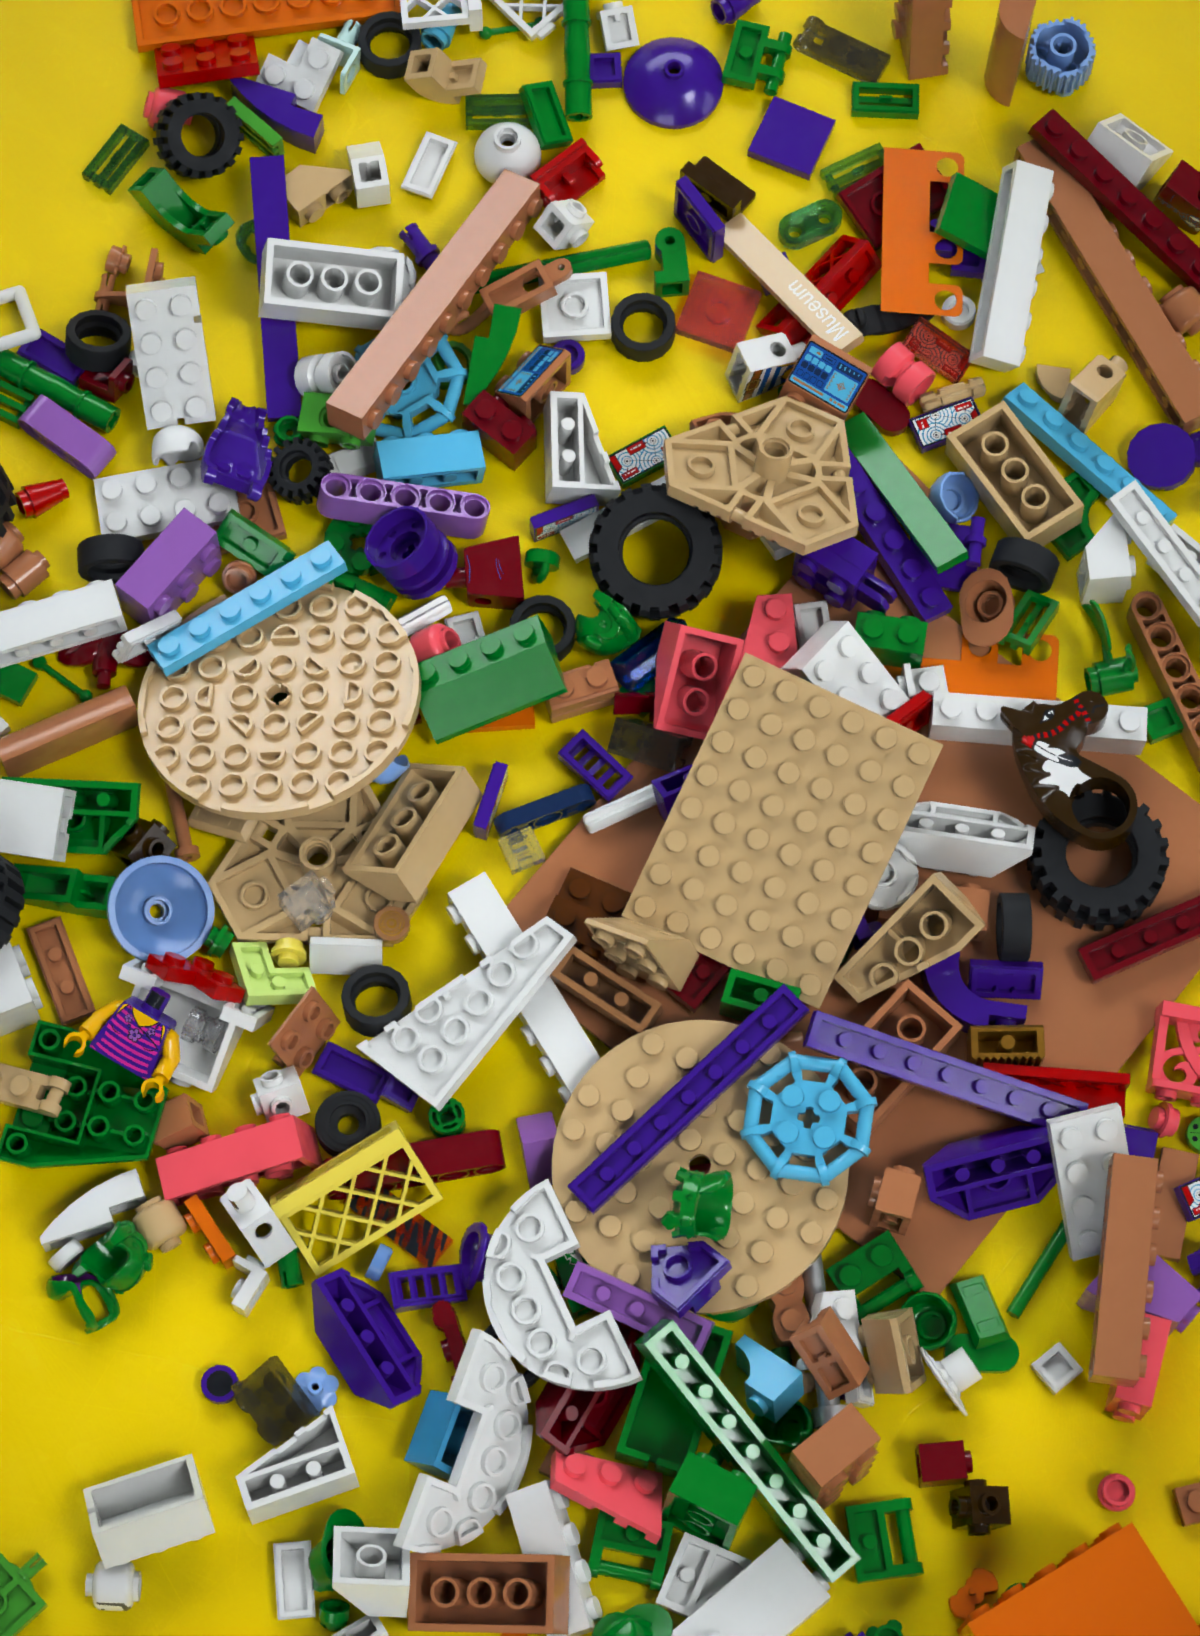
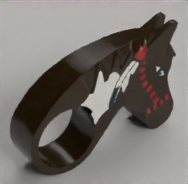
(1049, 762)

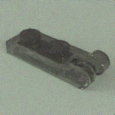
(841, 51)

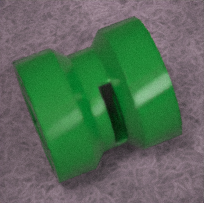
(446, 1124)

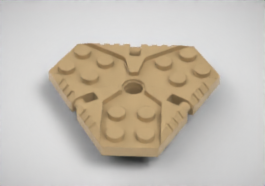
(771, 471)
(258, 871)

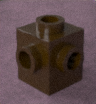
(143, 841)
(979, 1507)

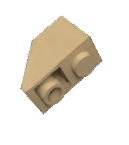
(314, 190)

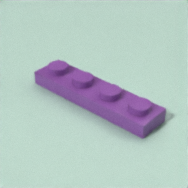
(630, 1304)

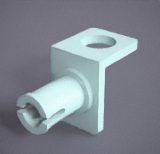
(346, 42)

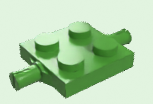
(17, 1595)

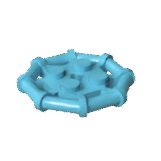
(423, 394)
(790, 1131)

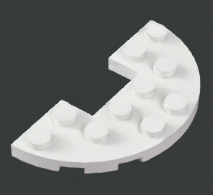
(531, 1311)
(489, 1459)

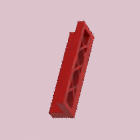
(844, 279)
(1088, 1086)

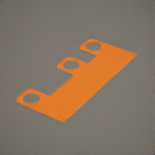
(907, 236)
(986, 677)

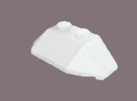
(966, 839)

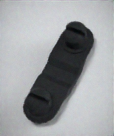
(873, 321)

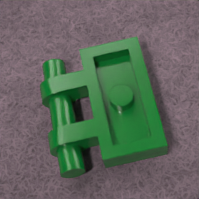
(746, 54)

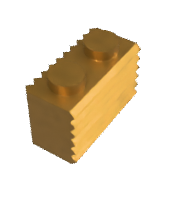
(1006, 1044)

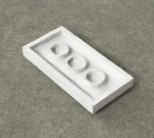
(149, 499)
(1080, 1156)

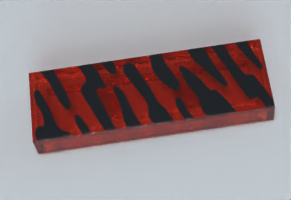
(415, 1236)

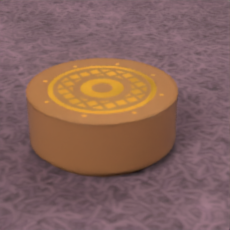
(391, 925)

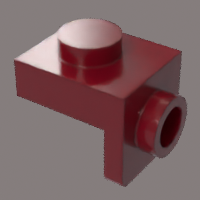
(109, 384)

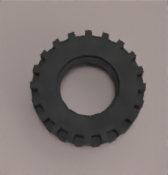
(1099, 904)

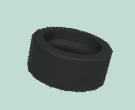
(379, 24)
(643, 303)
(97, 324)
(107, 556)
(1025, 564)
(555, 607)
(1014, 927)
(370, 977)

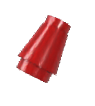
(40, 497)

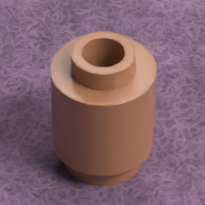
(24, 574)

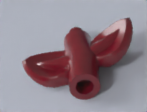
(99, 654)

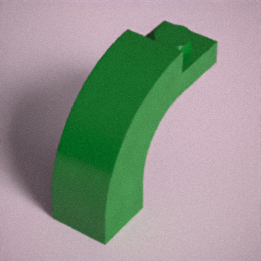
(178, 213)

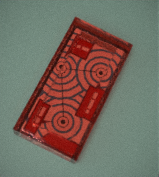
(937, 350)

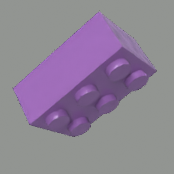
(170, 569)

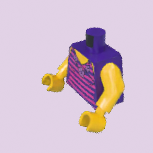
(135, 1037)

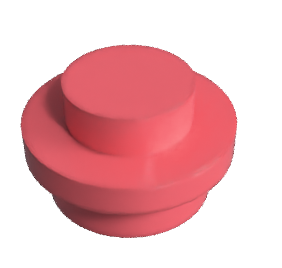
(1164, 1119)
(1116, 1492)

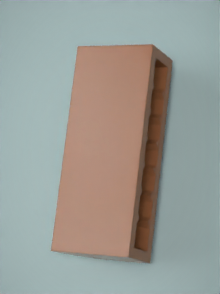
(1008, 48)
(68, 732)

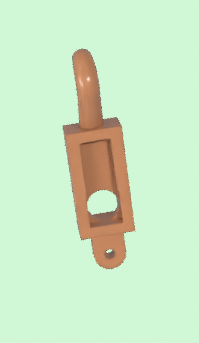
(511, 292)

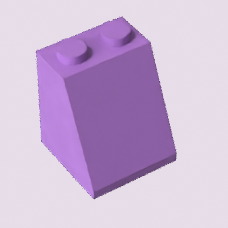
(1172, 1296)

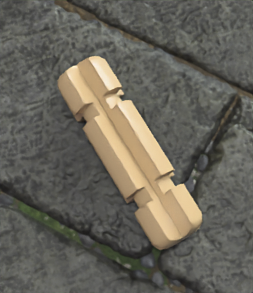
(953, 393)

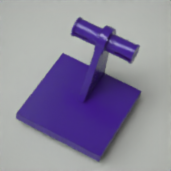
(974, 541)

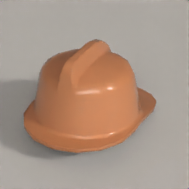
(986, 607)

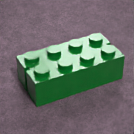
(658, 1424)

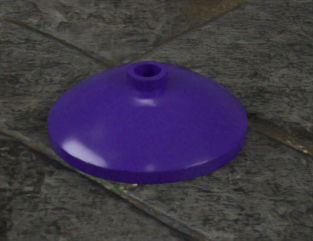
(670, 98)

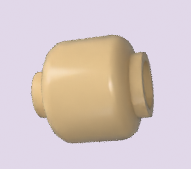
(160, 1224)

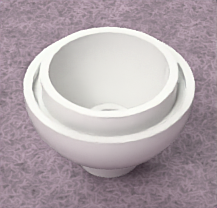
(520, 158)

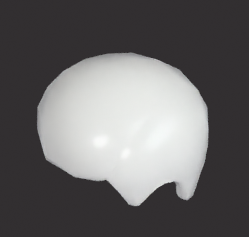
(176, 444)

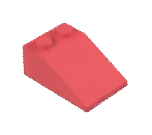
(692, 678)

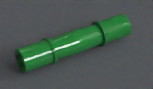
(577, 60)
(71, 398)

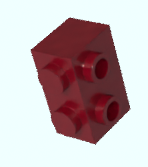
(500, 430)

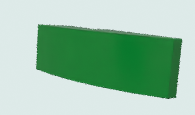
(491, 352)
(66, 890)

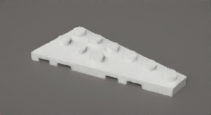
(460, 1022)

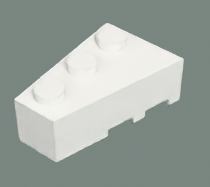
(574, 452)
(299, 1472)

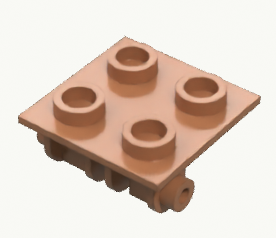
(304, 1032)

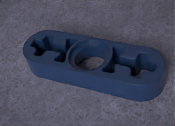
(545, 810)

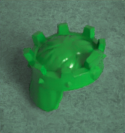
(701, 1205)

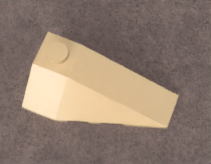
(919, 934)

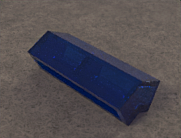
(638, 663)

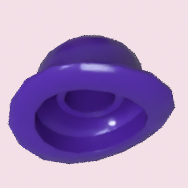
(473, 1252)

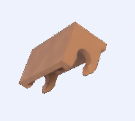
(830, 1354)

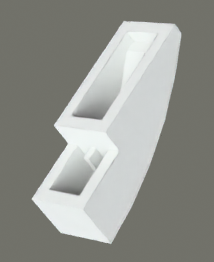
(94, 1211)

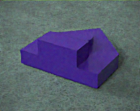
(686, 1275)

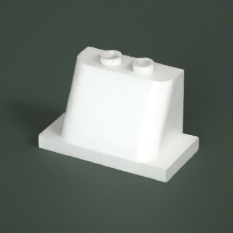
(197, 1065)

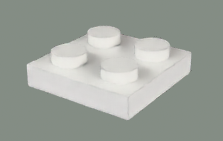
(578, 310)

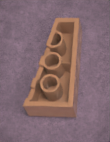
(923, 35)

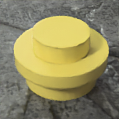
(288, 952)

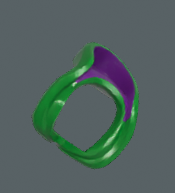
(65, 1285)

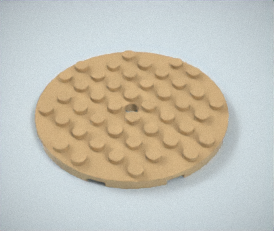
(341, 725)
(773, 1224)

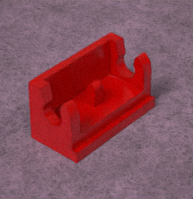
(569, 174)

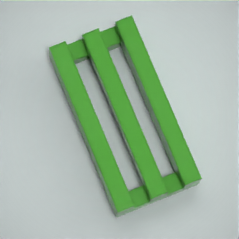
(257, 130)

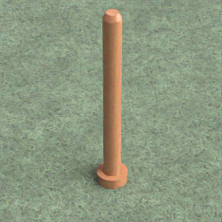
(185, 850)

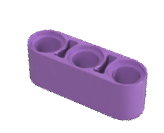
(67, 436)

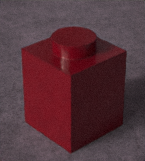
(942, 1463)

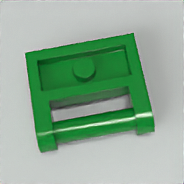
(871, 1265)
(870, 1540)
(629, 1541)

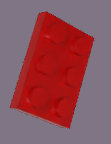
(206, 61)

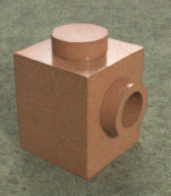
(181, 1123)

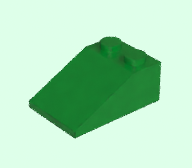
(708, 1500)

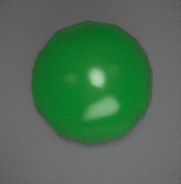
(933, 1319)
(789, 1430)

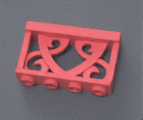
(1187, 1025)

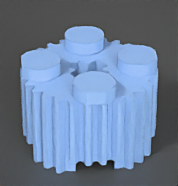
(1060, 56)

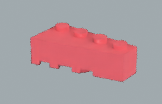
(251, 1152)

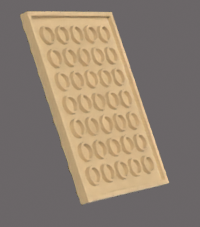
(783, 828)

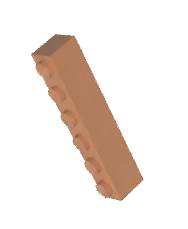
(1124, 1270)

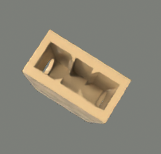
(1097, 383)

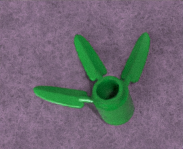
(1111, 674)

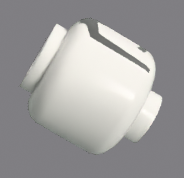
(114, 1587)

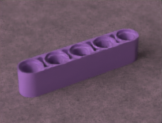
(368, 499)

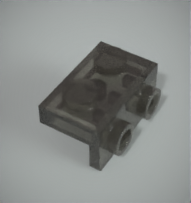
(274, 1402)

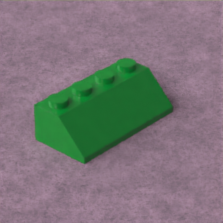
(489, 679)

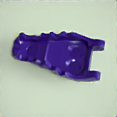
(239, 451)

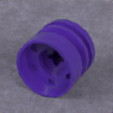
(411, 552)

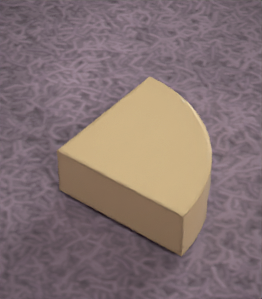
(1053, 380)

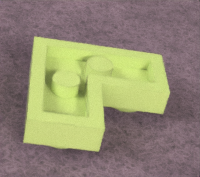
(262, 980)

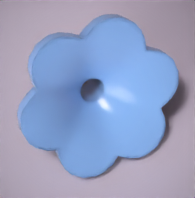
(325, 1394)

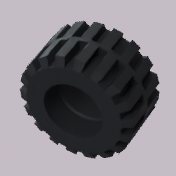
(226, 135)

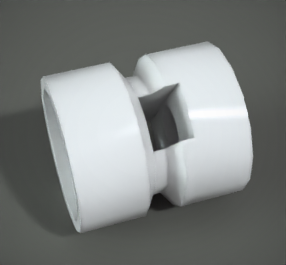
(322, 371)

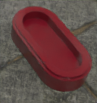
(883, 409)

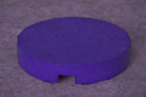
(1162, 456)

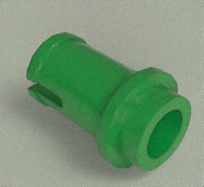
(290, 1270)

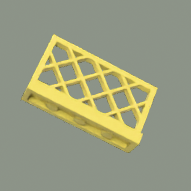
(337, 1172)

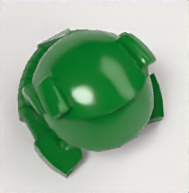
(610, 630)
(117, 1258)

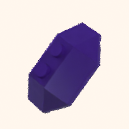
(991, 1172)
(366, 1339)

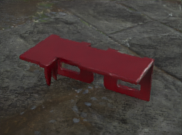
(634, 703)

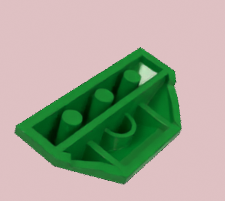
(100, 812)

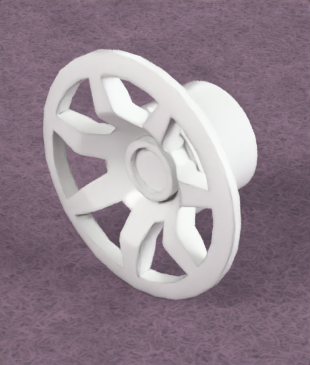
(956, 1371)

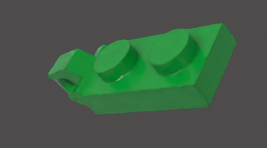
(253, 544)

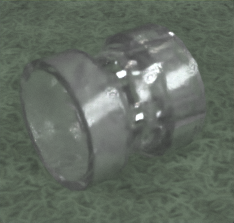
(204, 1030)

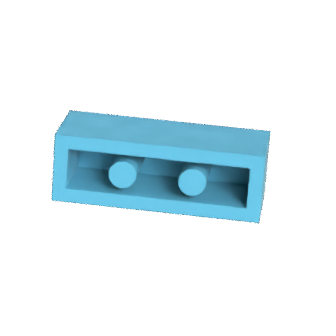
(431, 459)

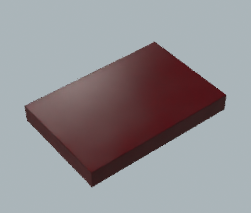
(865, 203)

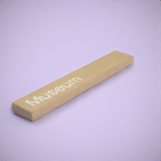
(789, 285)

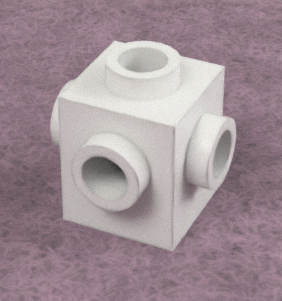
(564, 224)
(279, 1093)

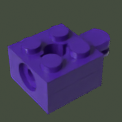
(844, 575)

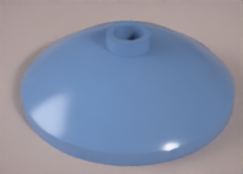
(183, 901)

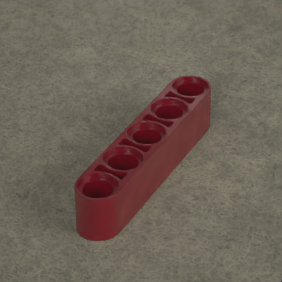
(443, 1159)

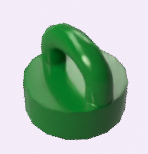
(541, 562)

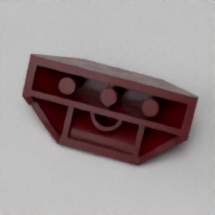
(583, 1419)

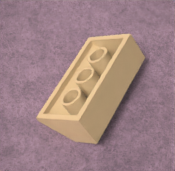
(414, 831)

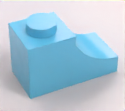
(771, 1382)

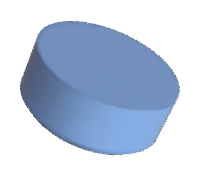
(379, 1262)

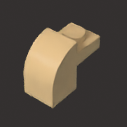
(440, 78)

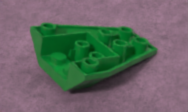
(99, 1117)

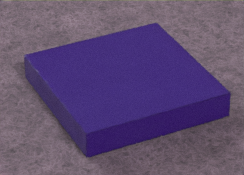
(791, 138)
(699, 219)

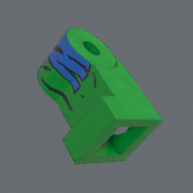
(672, 255)

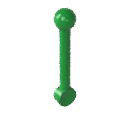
(488, 32)
(41, 664)

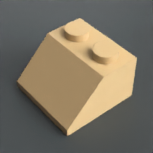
(892, 1351)

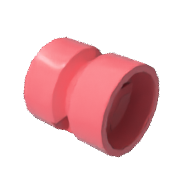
(901, 372)

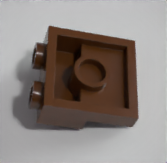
(584, 898)

